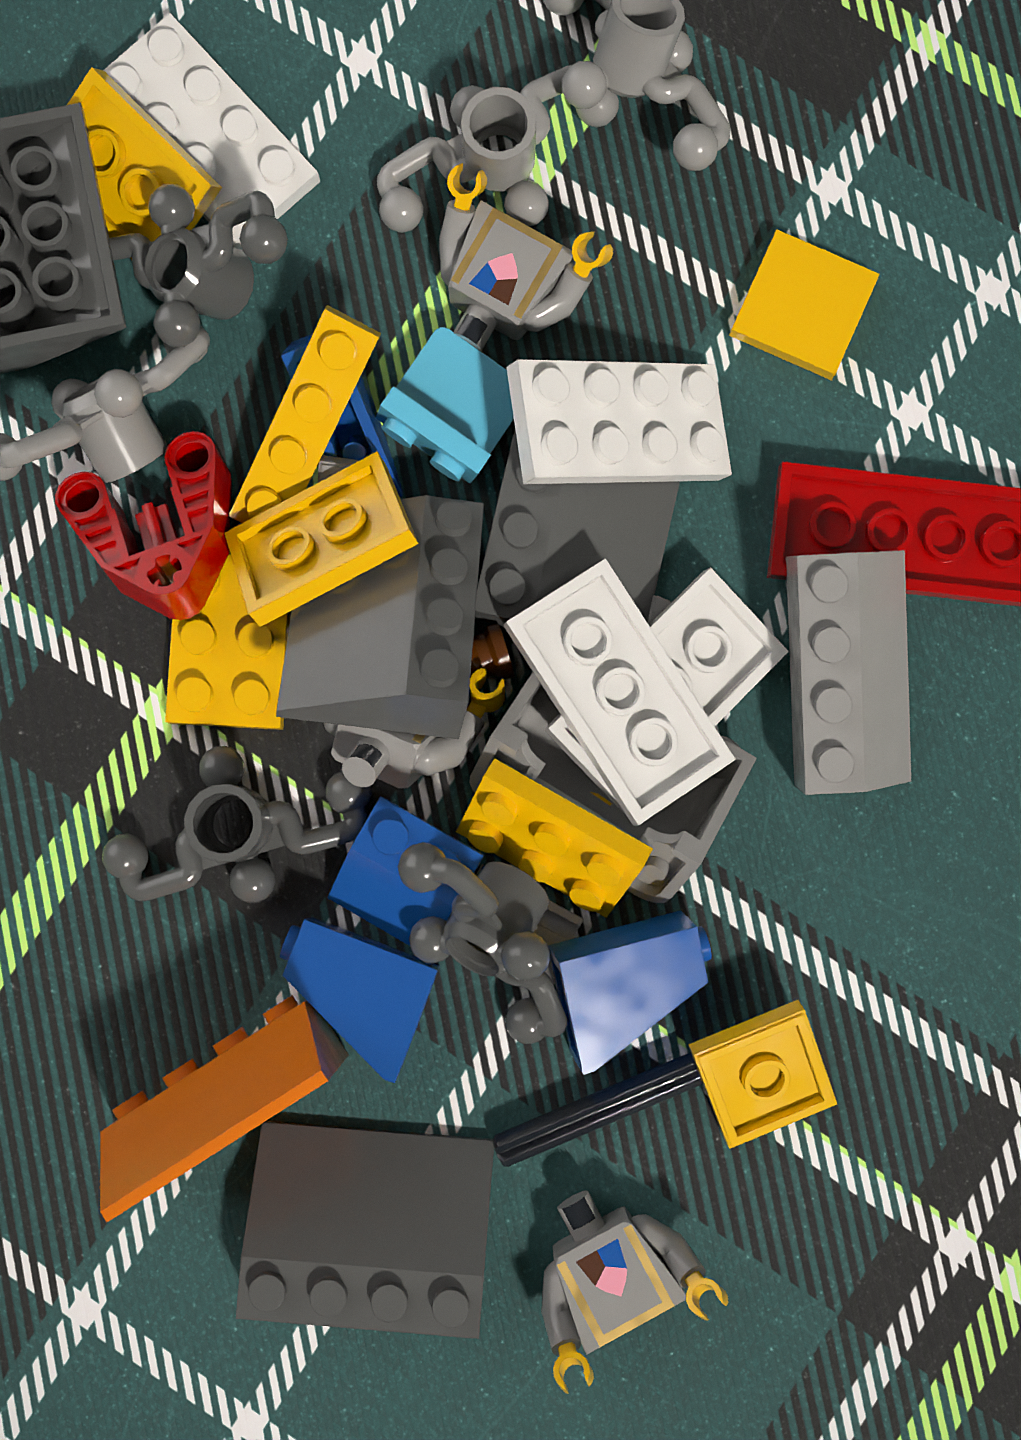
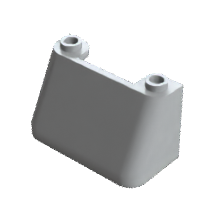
(676, 833)

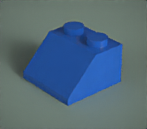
(370, 875)

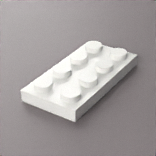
(212, 119)
(617, 422)
(715, 648)
(619, 692)

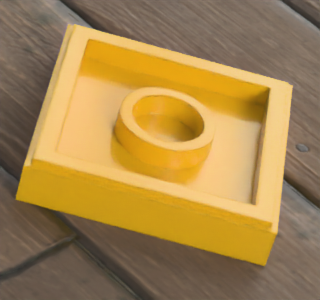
(804, 304)
(763, 1073)

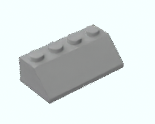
(849, 671)

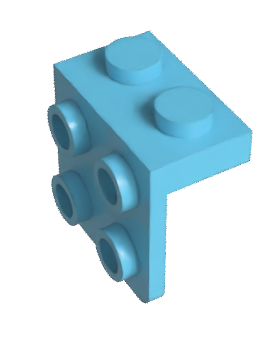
(450, 405)

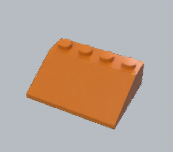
(214, 1103)

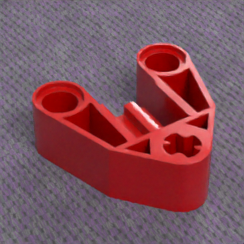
(171, 572)

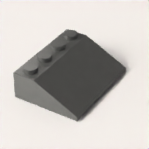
(53, 240)
(560, 530)
(396, 638)
(367, 1230)

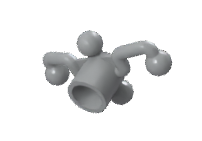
(644, 55)
(480, 116)
(106, 418)

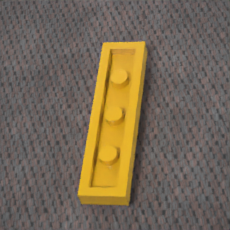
(307, 413)

